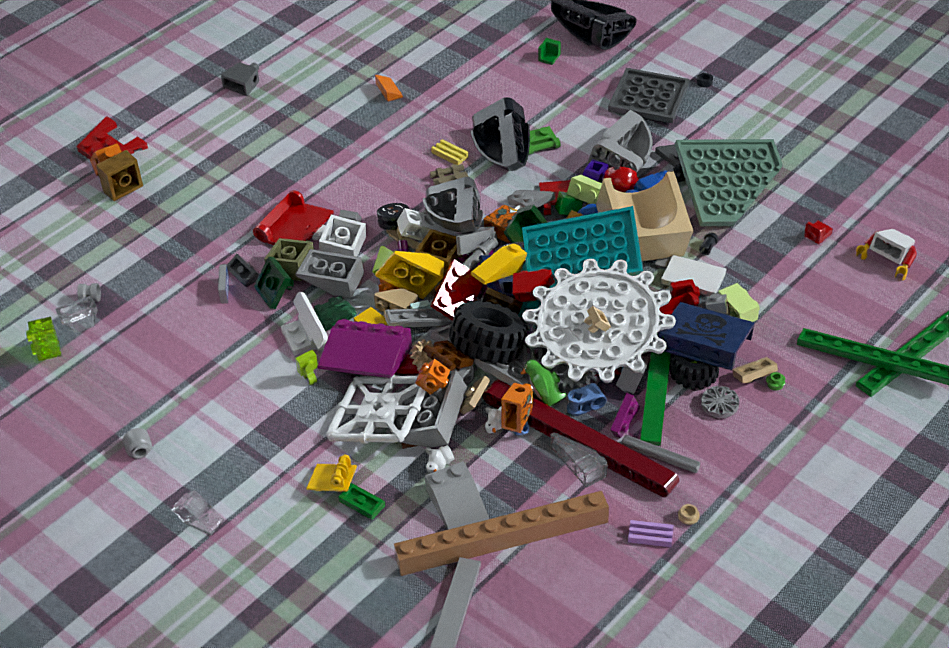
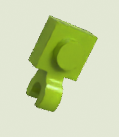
(306, 364)

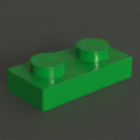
(362, 501)

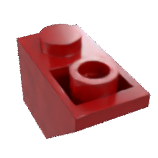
(526, 282)

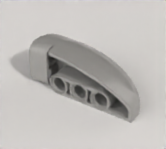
(624, 143)

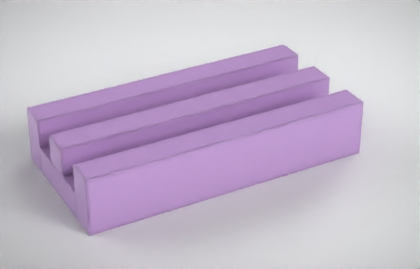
(650, 530)

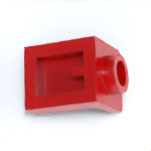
(817, 232)

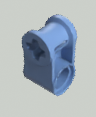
(586, 399)

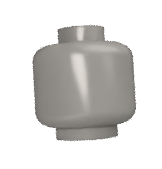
(137, 443)

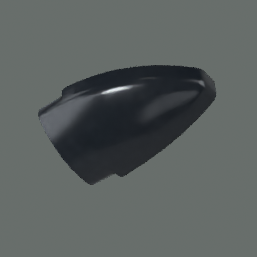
(594, 21)
(502, 134)

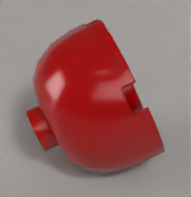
(622, 178)

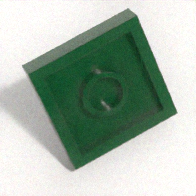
(273, 282)

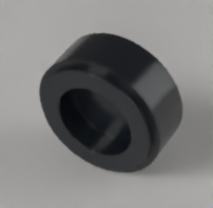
(704, 80)

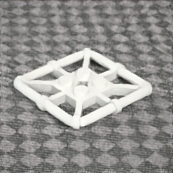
(387, 406)

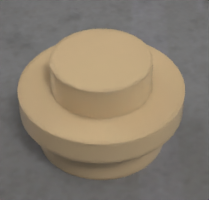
(688, 514)

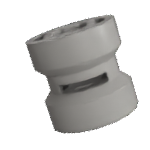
(89, 290)

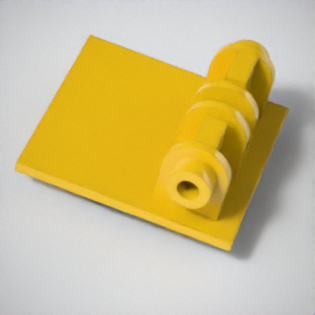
(333, 476)

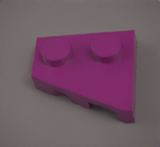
(625, 415)

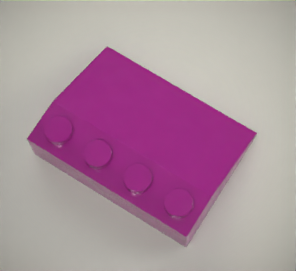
(365, 348)

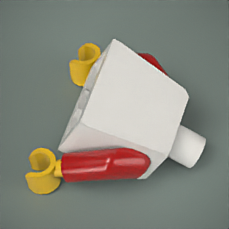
(893, 246)

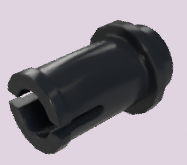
(710, 240)

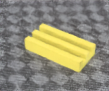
(450, 152)

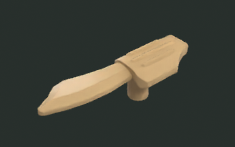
(395, 234)

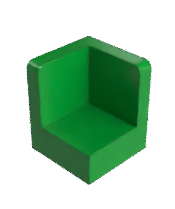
(549, 51)
(567, 203)

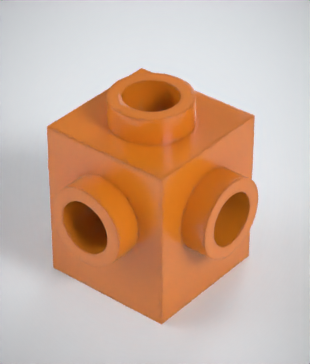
(432, 376)

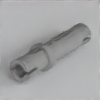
(483, 249)

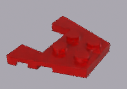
(99, 139)

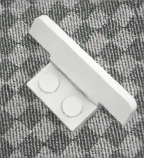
(307, 330)

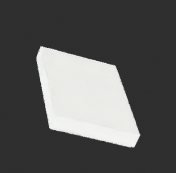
(704, 275)

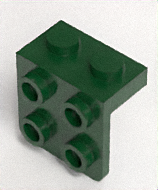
(524, 217)

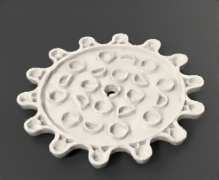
(627, 306)

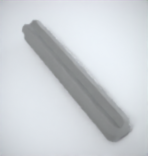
(661, 454)

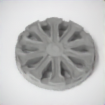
(720, 402)

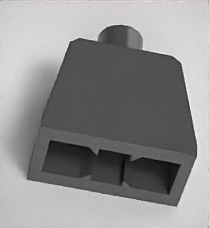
(241, 78)

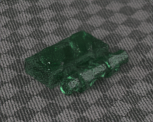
(334, 310)

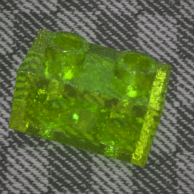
(43, 338)

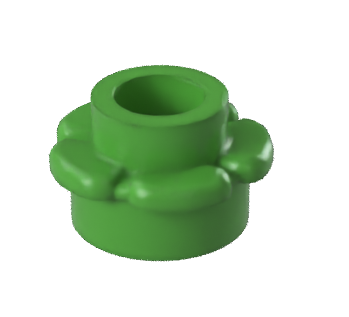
(775, 381)

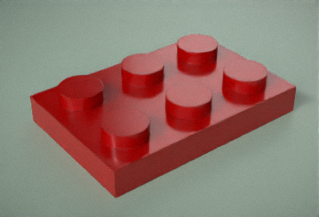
(456, 288)

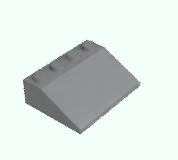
(437, 414)

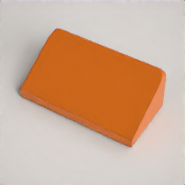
(388, 88)

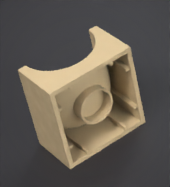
(659, 216)

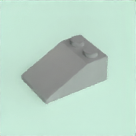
(332, 272)
(455, 496)

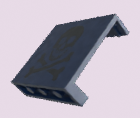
(706, 335)

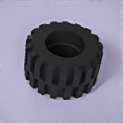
(692, 374)

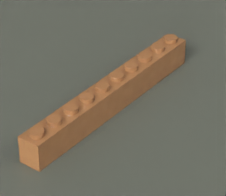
(501, 533)

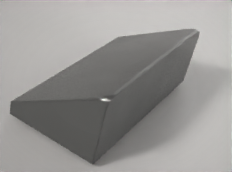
(243, 270)

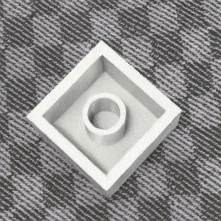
(343, 236)

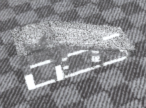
(580, 459)

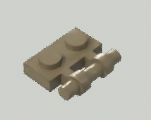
(453, 169)

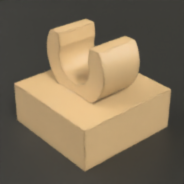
(597, 319)

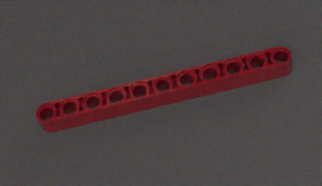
(619, 457)

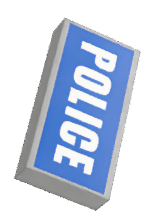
(223, 283)

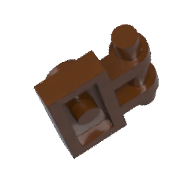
(448, 355)

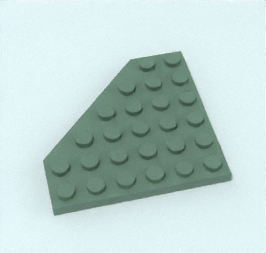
(726, 175)

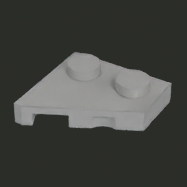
(529, 197)

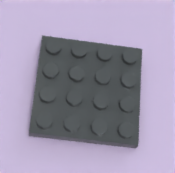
(649, 95)

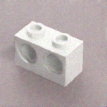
(415, 224)

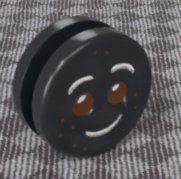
(389, 214)

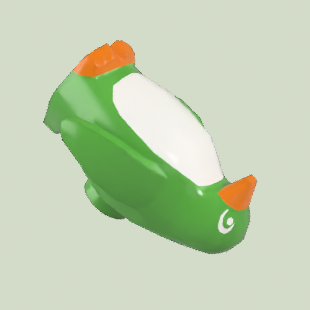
(544, 383)

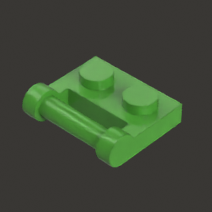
(543, 139)

